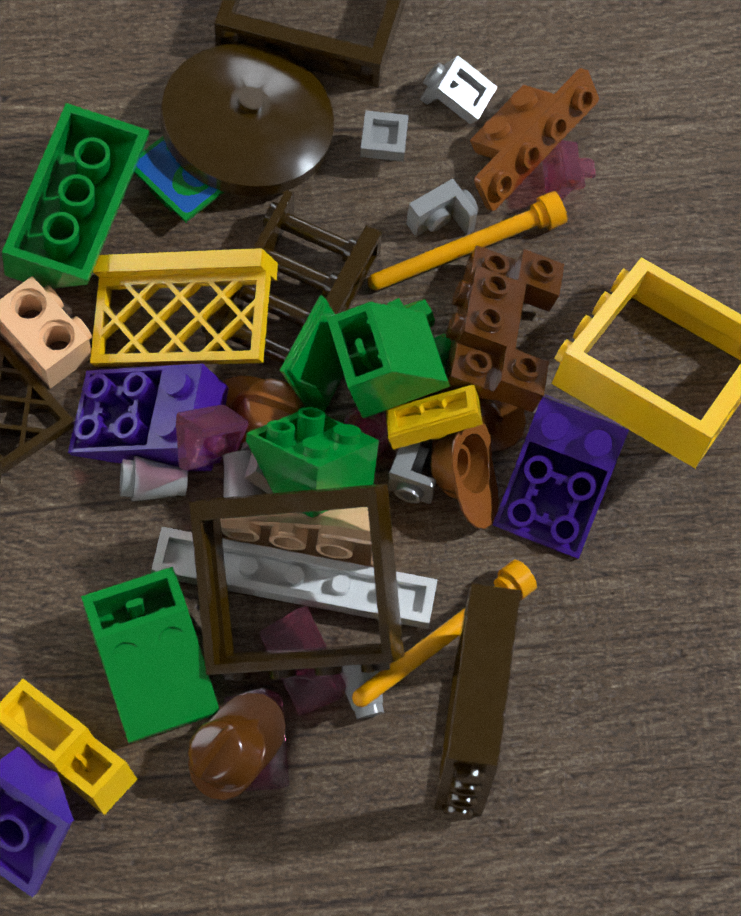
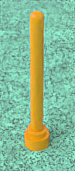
(546, 212)
(512, 576)

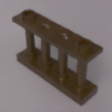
(338, 289)

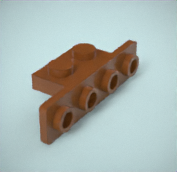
(527, 132)

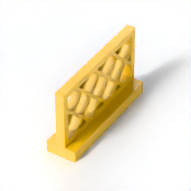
(186, 270)

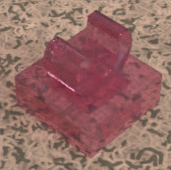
(565, 169)

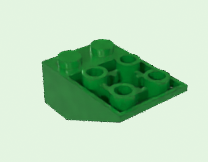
(150, 654)

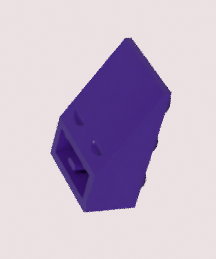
(136, 410)
(561, 476)

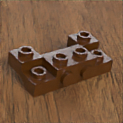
(488, 326)

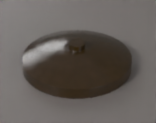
(246, 119)

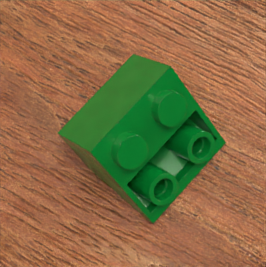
(386, 356)
(313, 453)

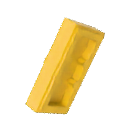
(433, 417)

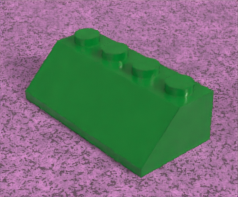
(73, 199)

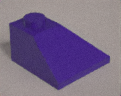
(31, 819)

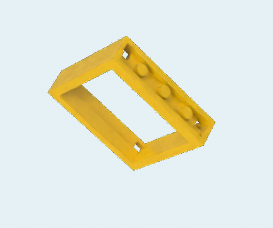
(630, 402)

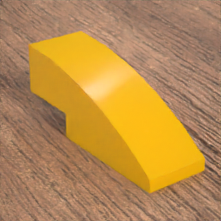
(65, 746)

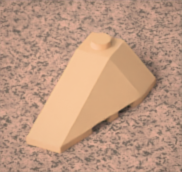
(331, 535)

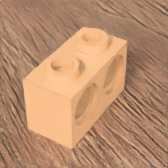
(35, 335)

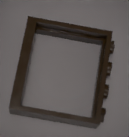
(314, 50)
(214, 595)
(477, 701)

